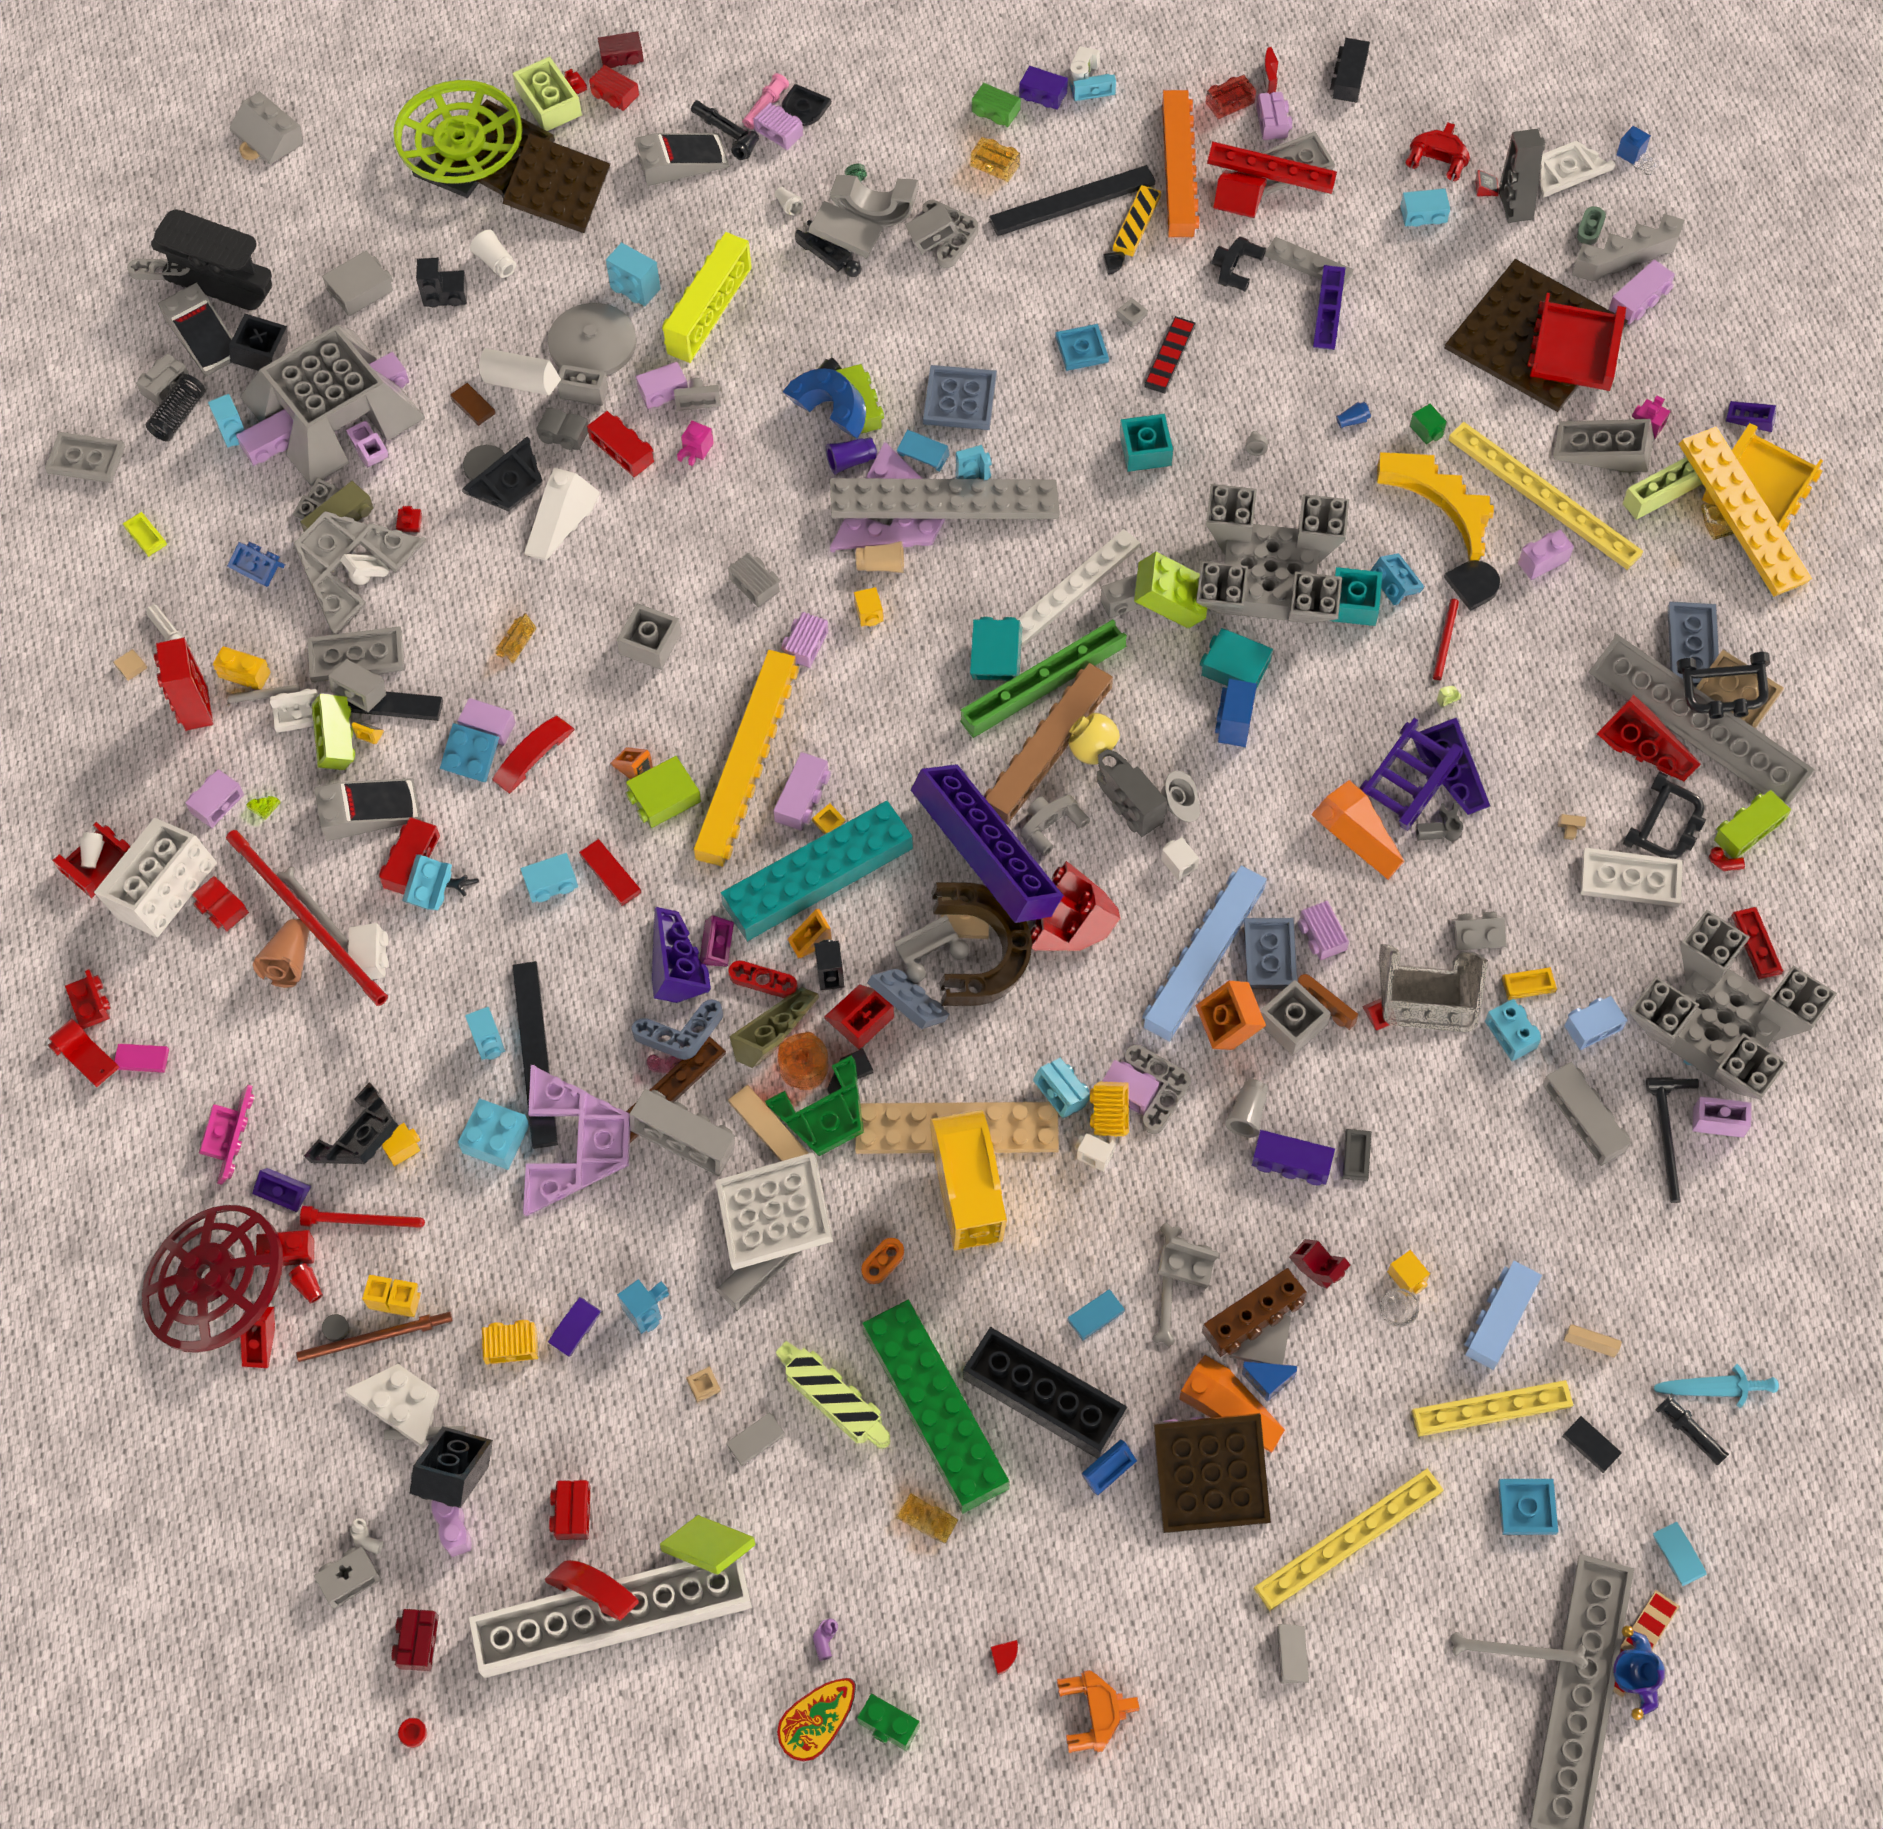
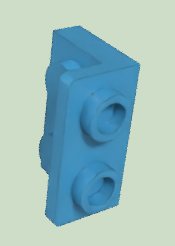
(1397, 578)

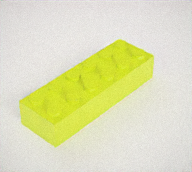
(707, 297)

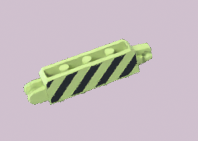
(832, 1396)

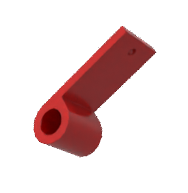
(82, 1052)

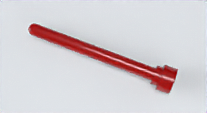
(312, 1216)

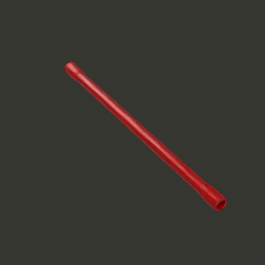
(369, 987)

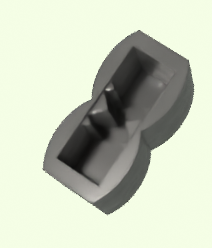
(562, 429)

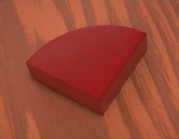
(1004, 1656)

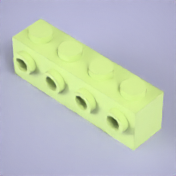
(1661, 488)

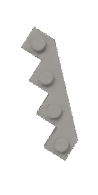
(1624, 252)

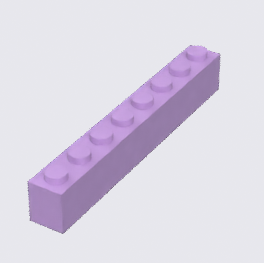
(274, 432)

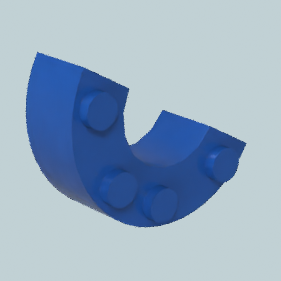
(829, 385)

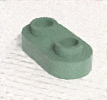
(1591, 227)

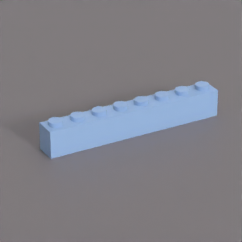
(1204, 953)

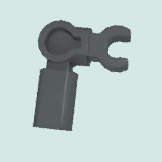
(1450, 829)

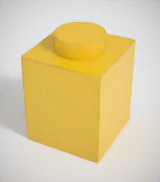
(868, 607)
(401, 1144)
(1409, 1273)

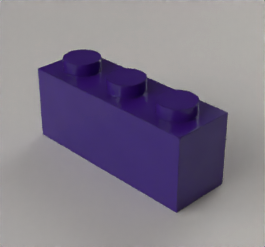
(1293, 1158)

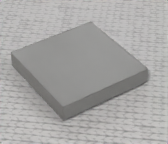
(1268, 1346)

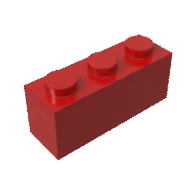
(621, 443)
(415, 839)

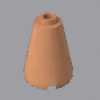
(284, 955)

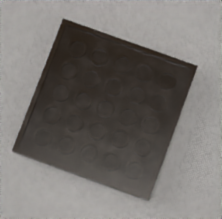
(1502, 328)

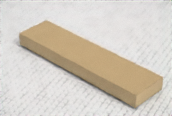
(766, 1124)

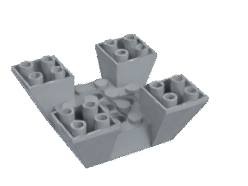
(324, 389)
(1272, 567)
(1723, 1019)

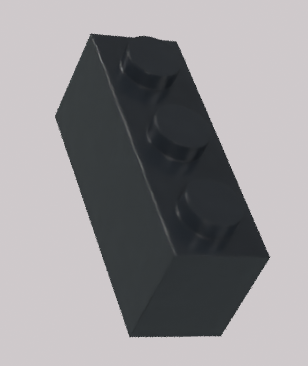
(1350, 70)

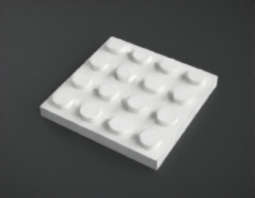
(773, 1211)

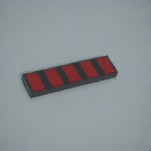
(1170, 354)

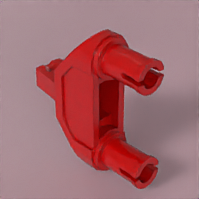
(1442, 147)

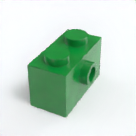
(888, 1722)

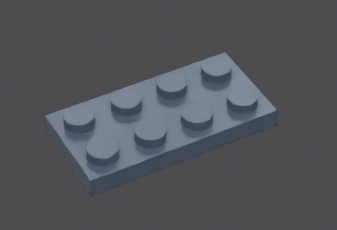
(1692, 634)

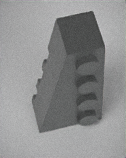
(1521, 175)

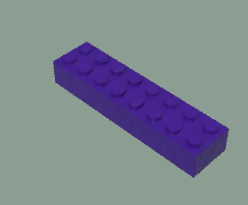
(986, 843)

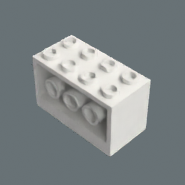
(155, 877)

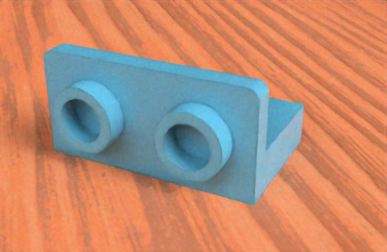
(973, 463)
(427, 883)

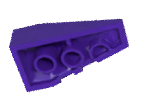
(1463, 780)
(675, 962)

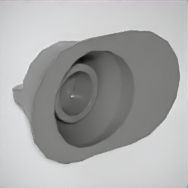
(1181, 796)

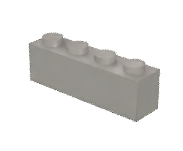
(1586, 1113)

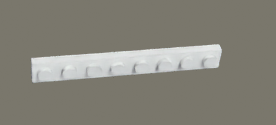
(1077, 584)

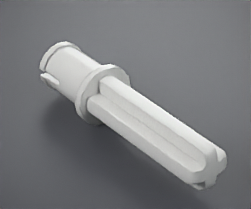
(163, 623)

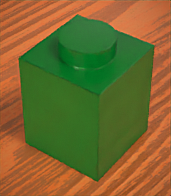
(1428, 424)

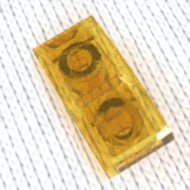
(927, 1519)

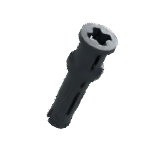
(1682, 1420)

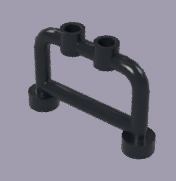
(1716, 709)
(1687, 839)

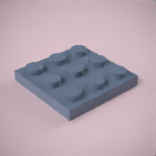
(960, 397)

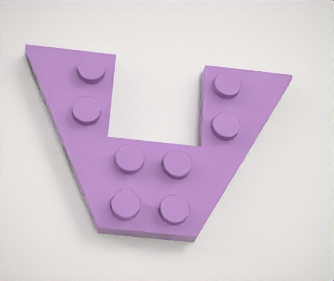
(866, 532)
(600, 1147)

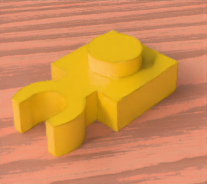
(828, 819)

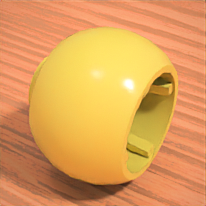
(1092, 736)

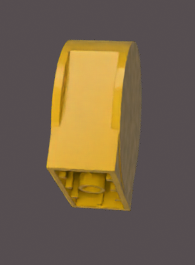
(968, 1179)

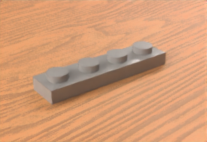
(1302, 259)

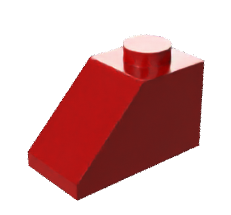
(258, 1341)

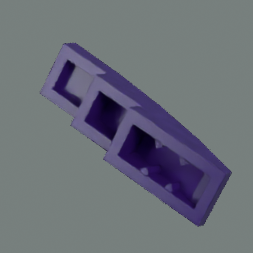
(1329, 307)

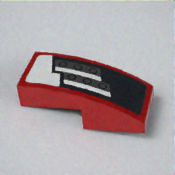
(1270, 71)

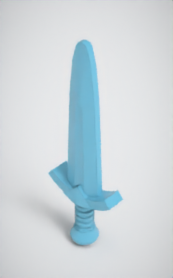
(1722, 1386)

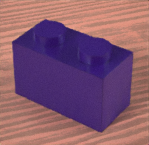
(1043, 87)

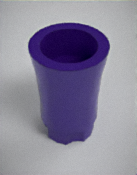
(850, 453)

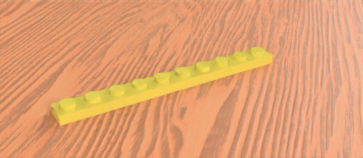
(1545, 495)

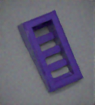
(1762, 410)

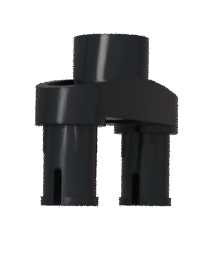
(1229, 258)

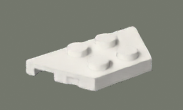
(1569, 167)
(399, 1401)

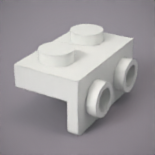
(293, 710)

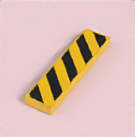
(1137, 220)

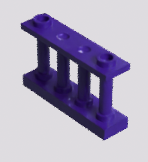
(1420, 794)

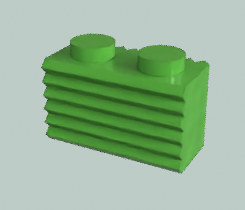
(996, 104)

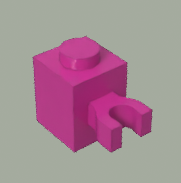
(1653, 411)
(696, 442)

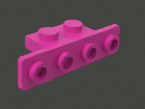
(223, 1131)

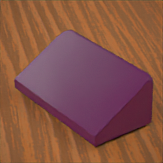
(716, 941)

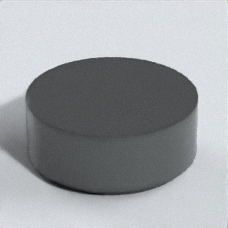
(335, 1327)

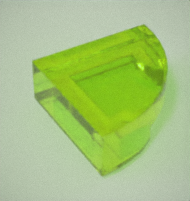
(263, 806)

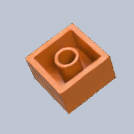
(1230, 1015)

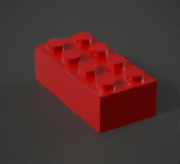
(183, 684)

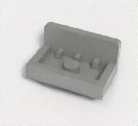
(1479, 931)

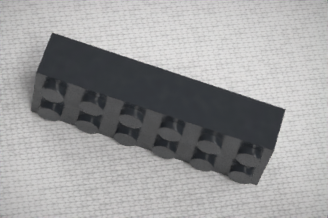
(1044, 1393)

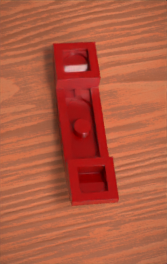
(530, 751)
(595, 1585)

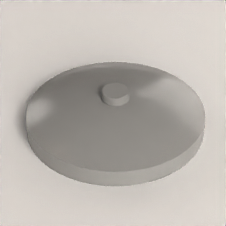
(592, 338)

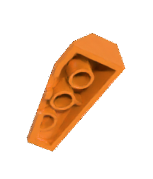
(1355, 822)
(1220, 1393)

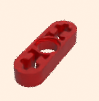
(758, 970)

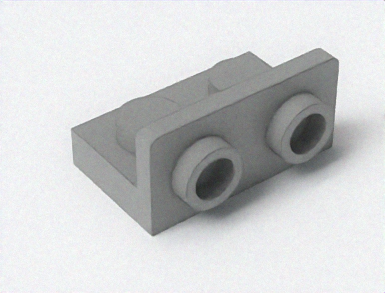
(1187, 1262)

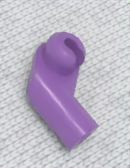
(823, 1636)

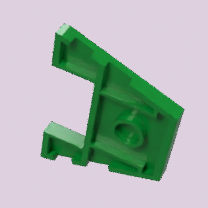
(830, 1119)

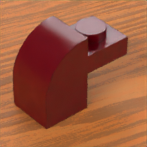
(1318, 1264)

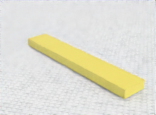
(1492, 1408)

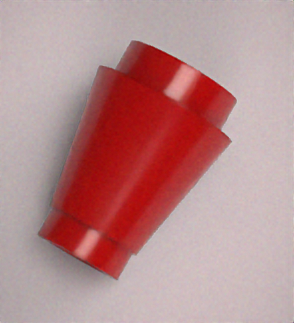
(305, 1282)

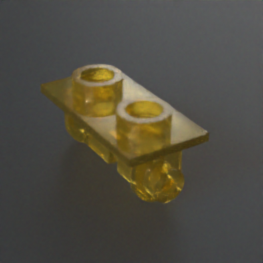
(519, 635)

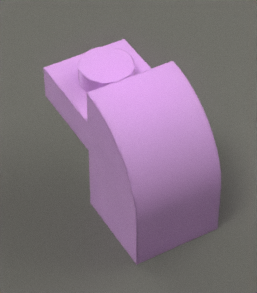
(368, 444)

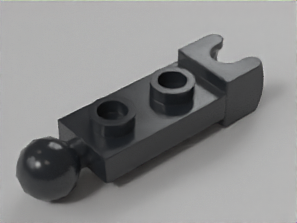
(830, 253)

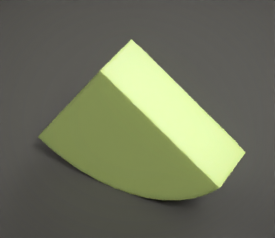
(1448, 695)

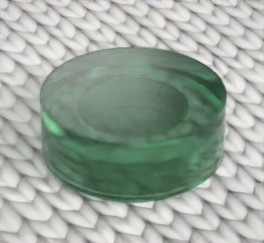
(856, 170)

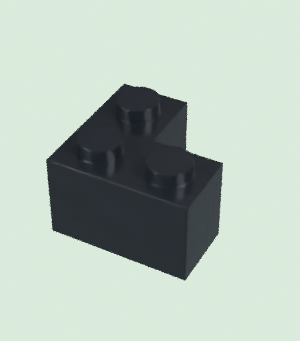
(440, 286)

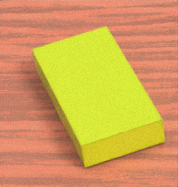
(144, 534)

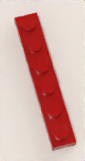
(1272, 167)

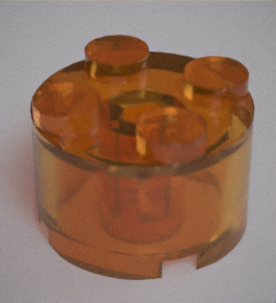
(802, 1048)

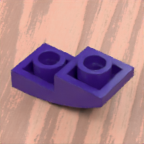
(574, 1326)

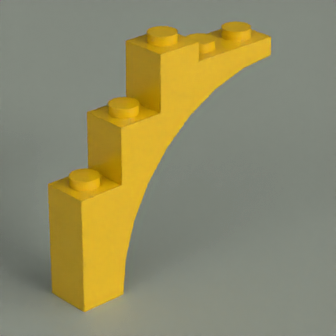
(1446, 491)

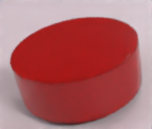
(412, 1732)

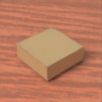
(130, 665)
(703, 1384)

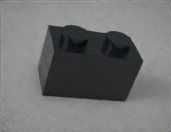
(829, 965)

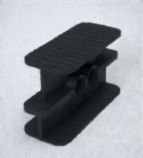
(216, 259)

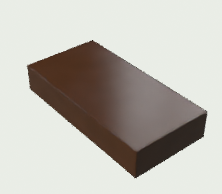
(472, 404)

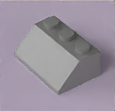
(266, 128)

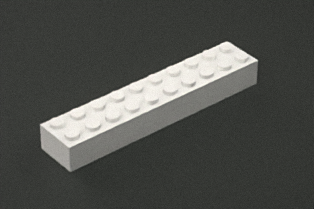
(575, 1624)

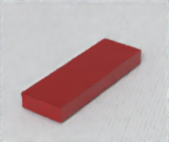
(610, 872)
(1759, 944)

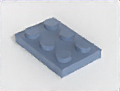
(1270, 952)
(908, 998)

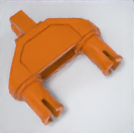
(1105, 1710)

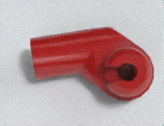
(1724, 863)

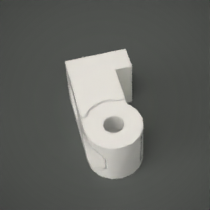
(1083, 63)

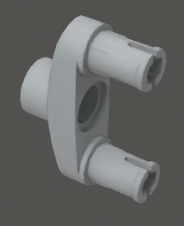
(1048, 813)

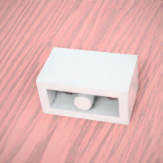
(368, 949)

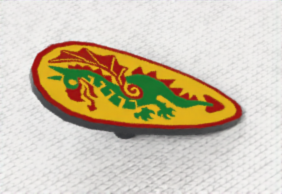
(816, 1719)

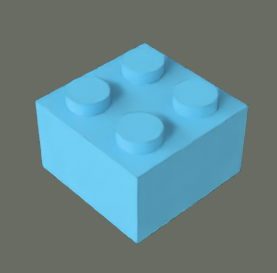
(633, 274)
(493, 1134)

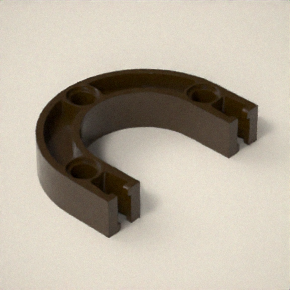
(1014, 961)

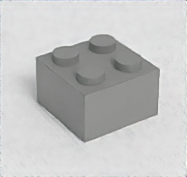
(649, 636)
(1294, 1017)

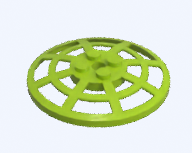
(456, 126)

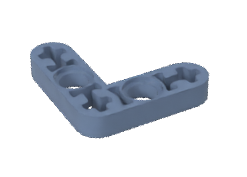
(683, 1037)

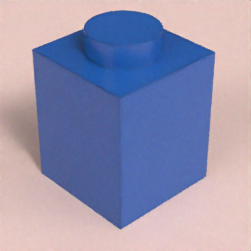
(1633, 144)

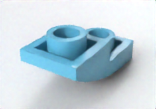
(1679, 1554)

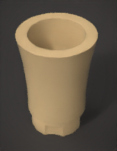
(881, 558)

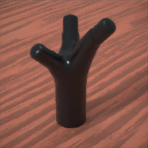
(458, 883)

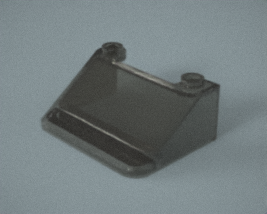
(1430, 995)

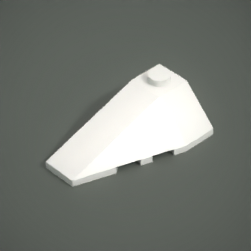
(562, 508)

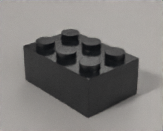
(450, 1467)

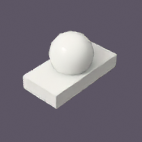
(363, 567)

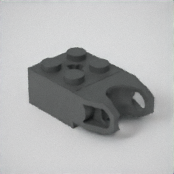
(1131, 794)

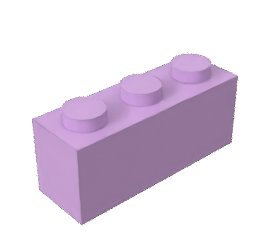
(1643, 291)
(802, 791)

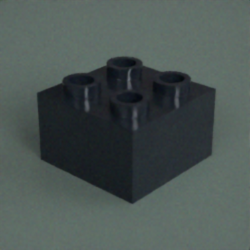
(257, 342)

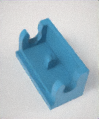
(923, 449)

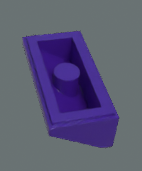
(280, 1189)

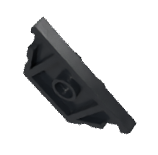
(508, 478)

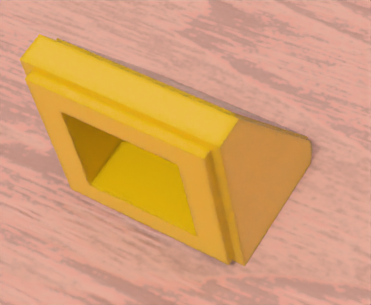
(367, 732)

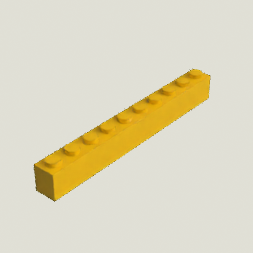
(746, 758)

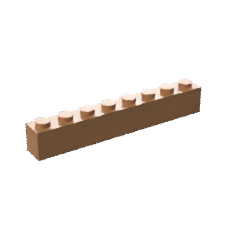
(1048, 742)

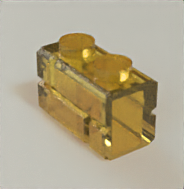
(995, 159)

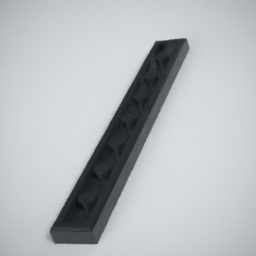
(1071, 200)
(533, 1044)

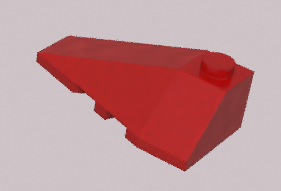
(1644, 735)

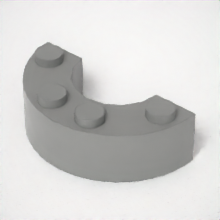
(878, 207)

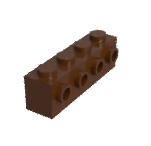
(1254, 1312)

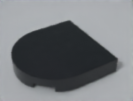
(805, 104)
(1474, 583)

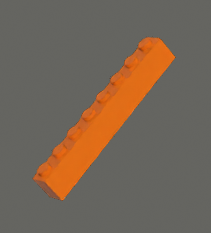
(1178, 163)

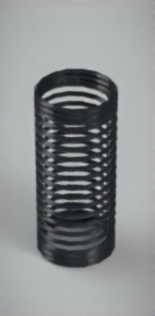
(189, 391)

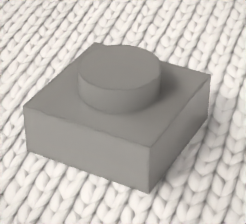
(1131, 312)

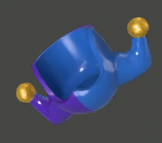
(1640, 1672)

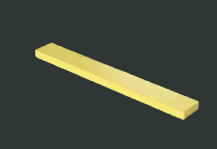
(1348, 1539)

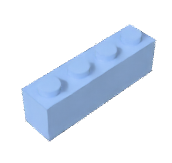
(1503, 1315)

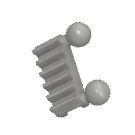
(927, 940)

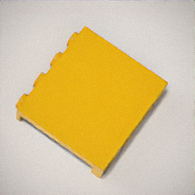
(1776, 475)

